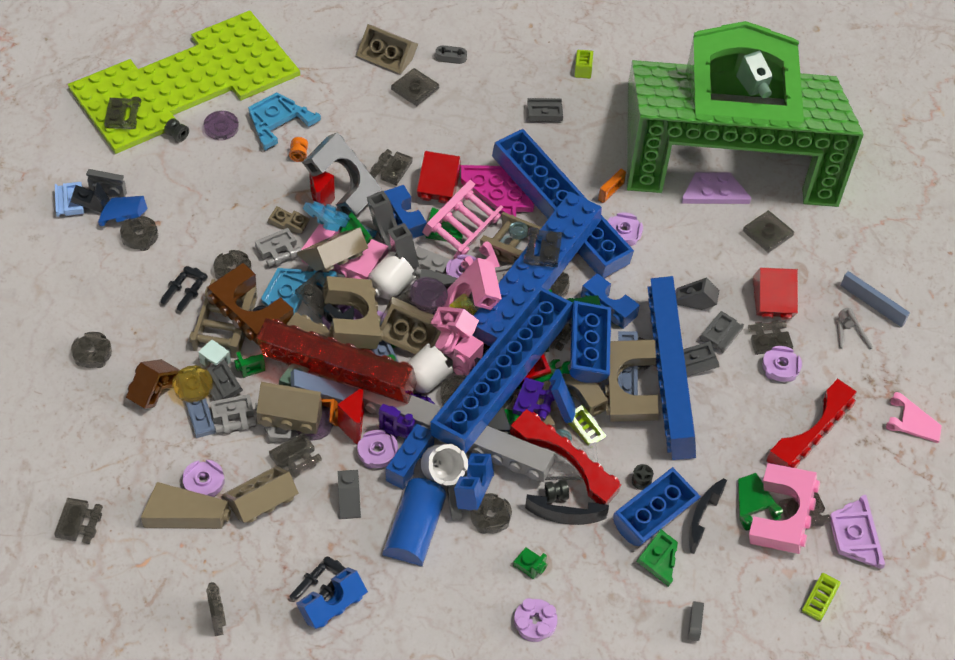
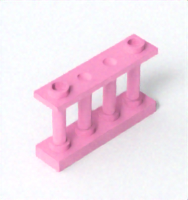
(456, 203)

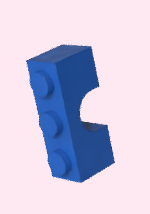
(400, 202)
(622, 310)
(403, 463)
(471, 489)
(348, 590)

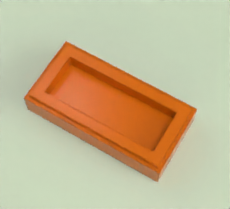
(612, 185)

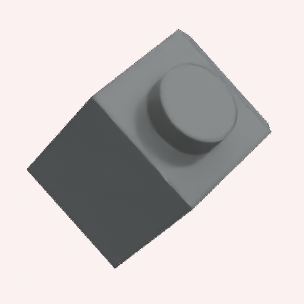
(698, 294)
(349, 494)

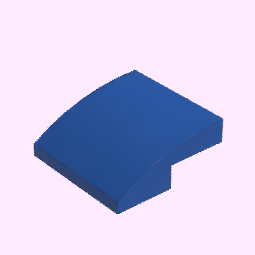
(562, 397)

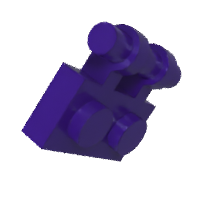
(529, 396)
(393, 423)

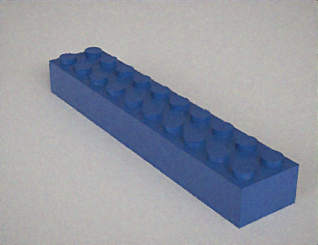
(547, 187)
(576, 220)
(501, 369)
(671, 369)

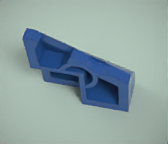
(122, 209)

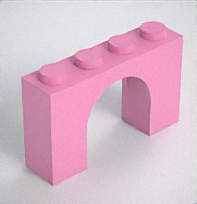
(357, 267)
(481, 281)
(789, 533)

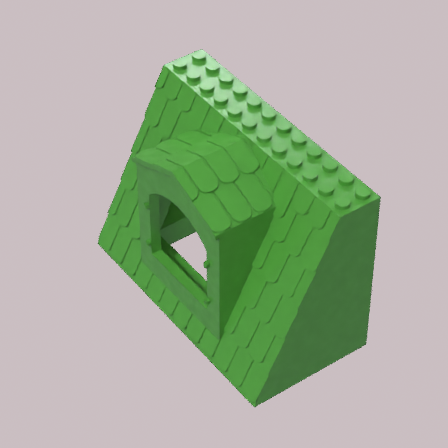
(675, 107)

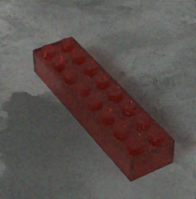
(337, 360)

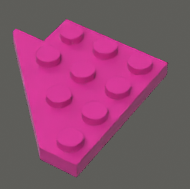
(496, 188)

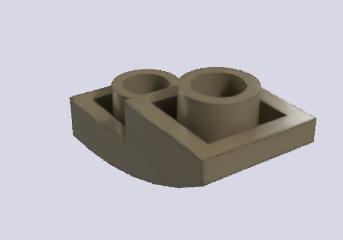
(283, 219)

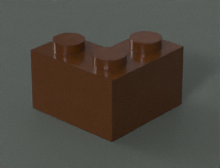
(149, 382)

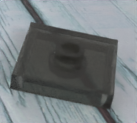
(415, 87)
(768, 231)

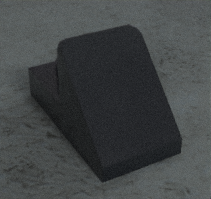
(93, 200)
(333, 312)

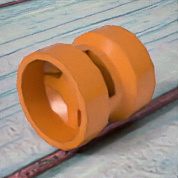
(298, 149)

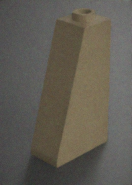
(184, 509)

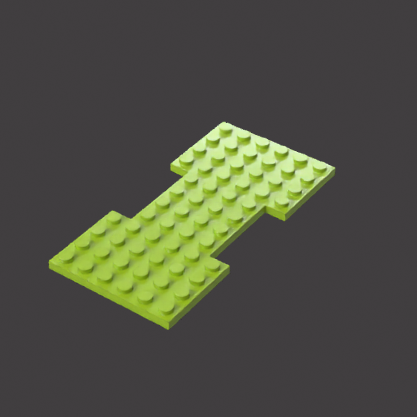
(226, 58)

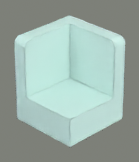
(214, 354)

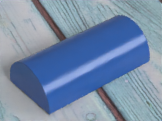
(590, 342)
(654, 507)
(415, 521)

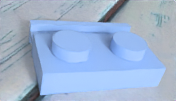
(62, 200)

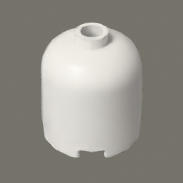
(391, 276)
(429, 368)
(450, 464)

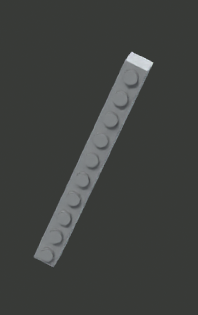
(504, 448)

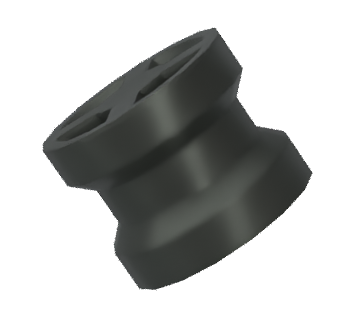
(646, 474)

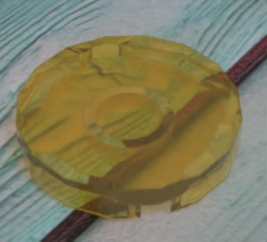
(192, 383)

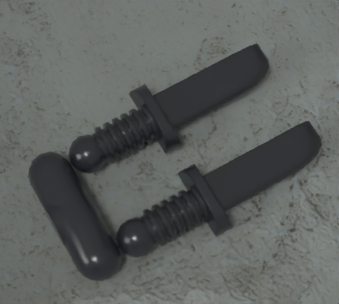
(190, 292)
(311, 578)

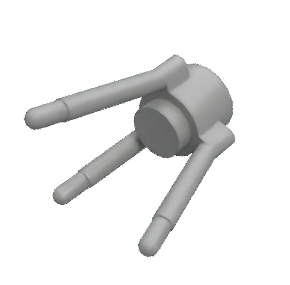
(848, 319)

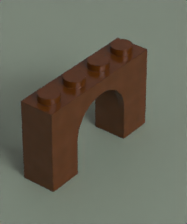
(230, 288)

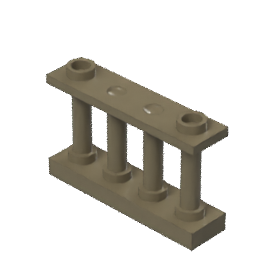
(506, 252)
(236, 342)

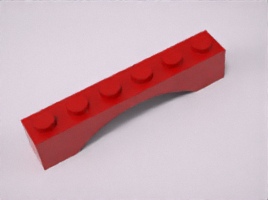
(791, 449)
(599, 484)

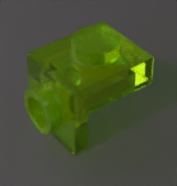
(464, 302)

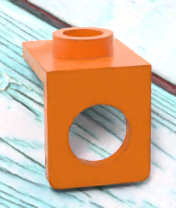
(333, 404)

